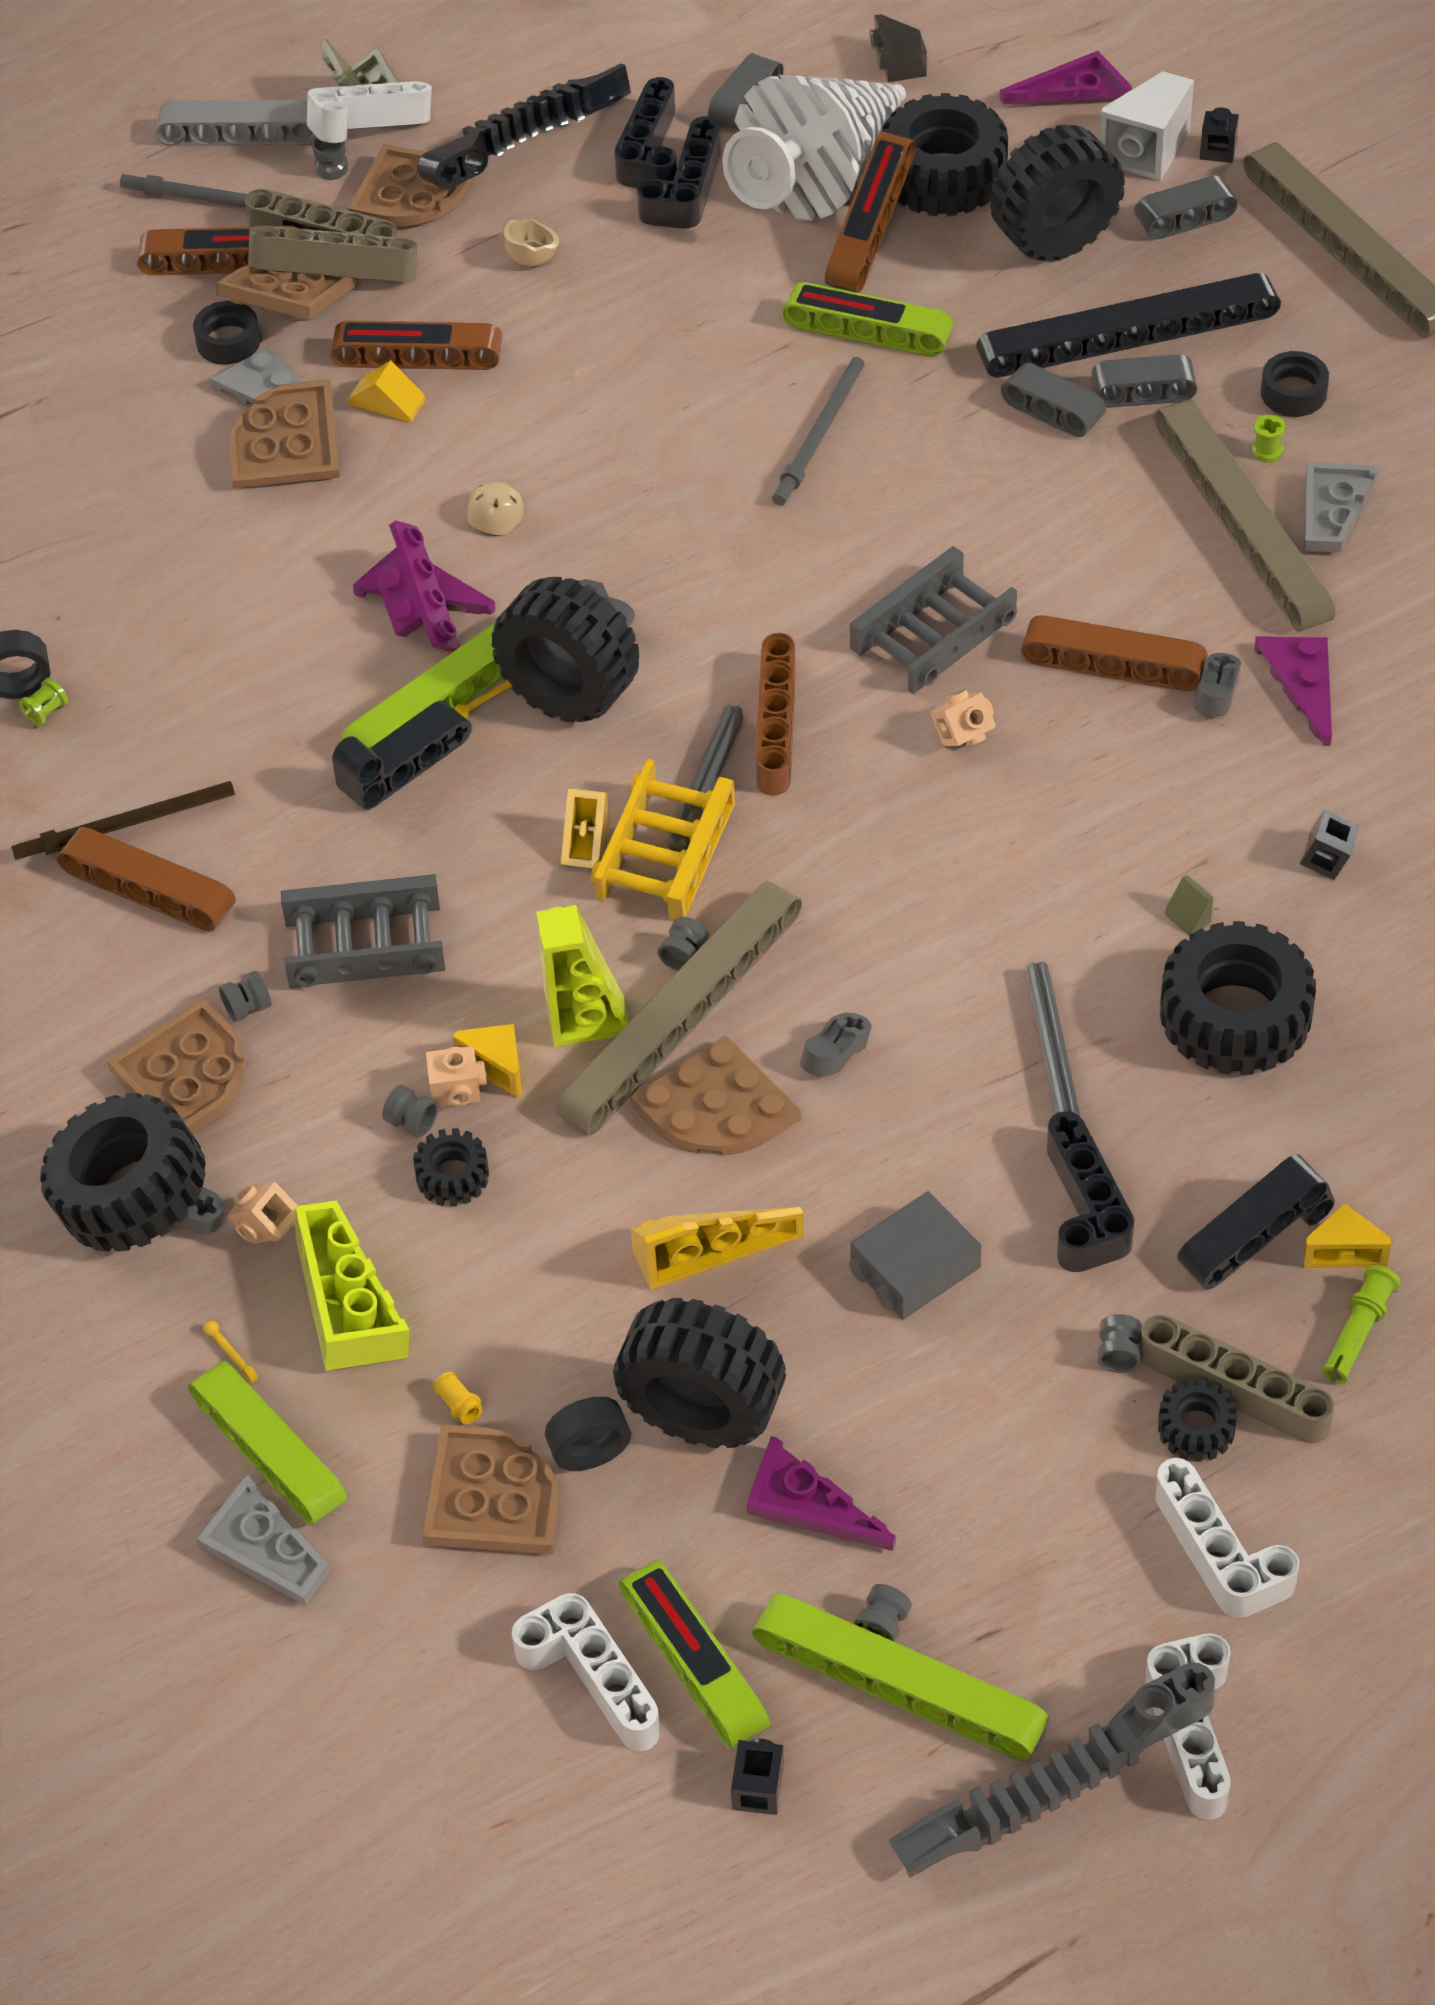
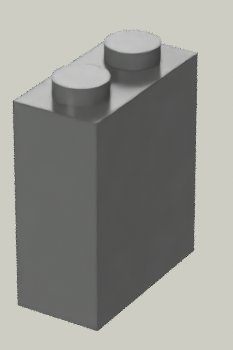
(914, 1255)

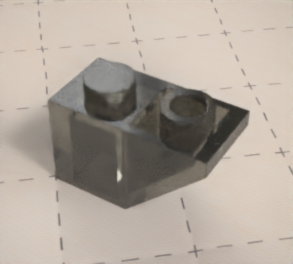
(899, 49)

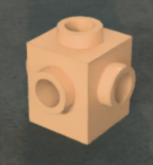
(963, 718)
(455, 1076)
(262, 1213)

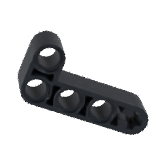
(639, 147)
(683, 200)
(380, 771)
(1096, 1182)
(1255, 1219)

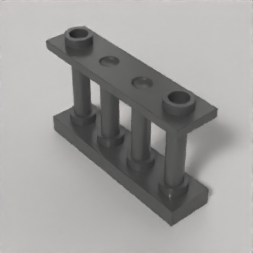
(924, 591)
(360, 901)

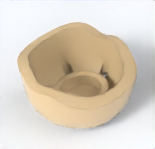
(532, 251)
(495, 508)

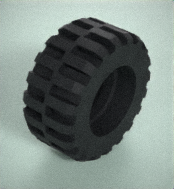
(951, 127)
(1057, 192)
(565, 649)
(1240, 958)
(144, 1199)
(699, 1373)

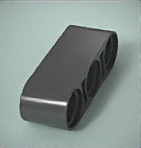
(731, 94)
(1186, 207)
(1144, 380)
(1053, 400)

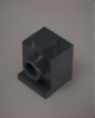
(1222, 128)
(1329, 844)
(757, 1776)

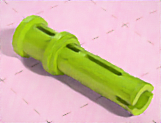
(1367, 1308)

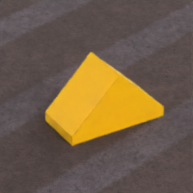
(388, 393)
(585, 827)
(499, 1052)
(1346, 1242)

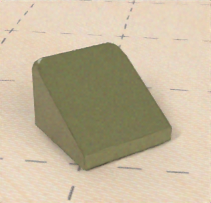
(1190, 906)

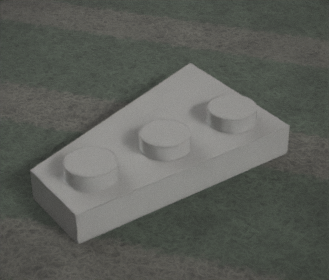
(254, 376)
(1334, 502)
(263, 1545)

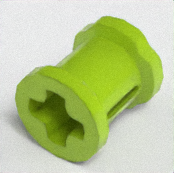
(1268, 445)
(35, 709)

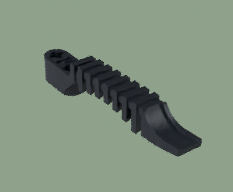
(447, 163)

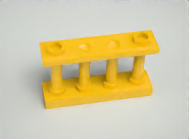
(690, 863)

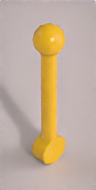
(465, 709)
(211, 1329)

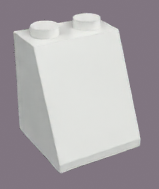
(1149, 124)

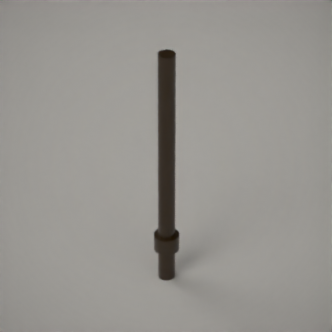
(52, 841)

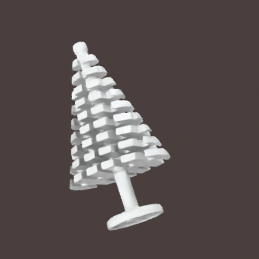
(805, 141)

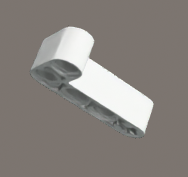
(364, 106)
(1217, 1536)
(597, 1673)
(1190, 1769)

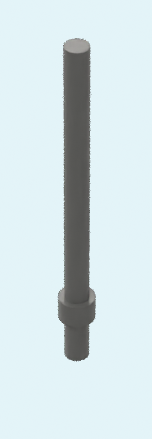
(156, 186)
(794, 473)

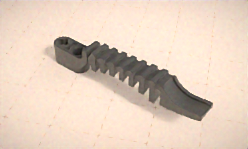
(1182, 1694)

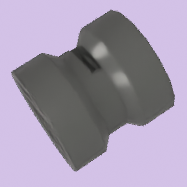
(330, 159)
(684, 941)
(245, 996)
(410, 1111)
(1119, 1346)
(884, 1611)

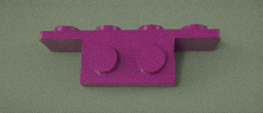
(413, 591)

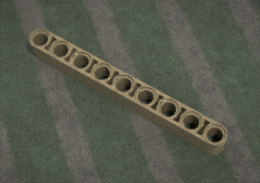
(1344, 236)
(1245, 515)
(678, 1008)

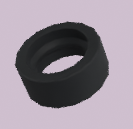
(231, 349)
(1292, 401)
(27, 681)
(587, 1433)

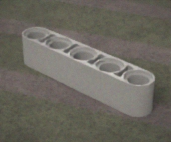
(234, 123)

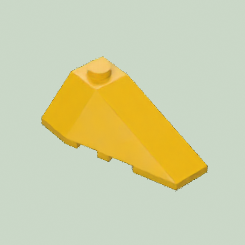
(699, 1242)

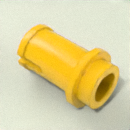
(464, 1405)

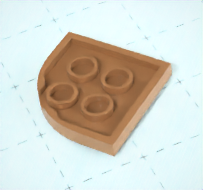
(400, 195)
(284, 292)
(286, 437)
(188, 1063)
(716, 1103)
(490, 1493)

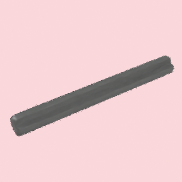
(709, 768)
(1052, 1038)

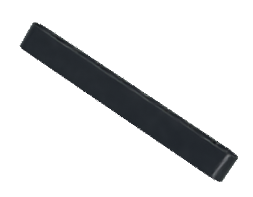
(1129, 324)

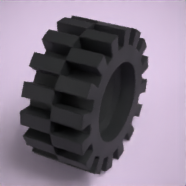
(449, 1148)
(1197, 1440)

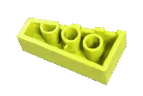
(578, 984)
(347, 1301)

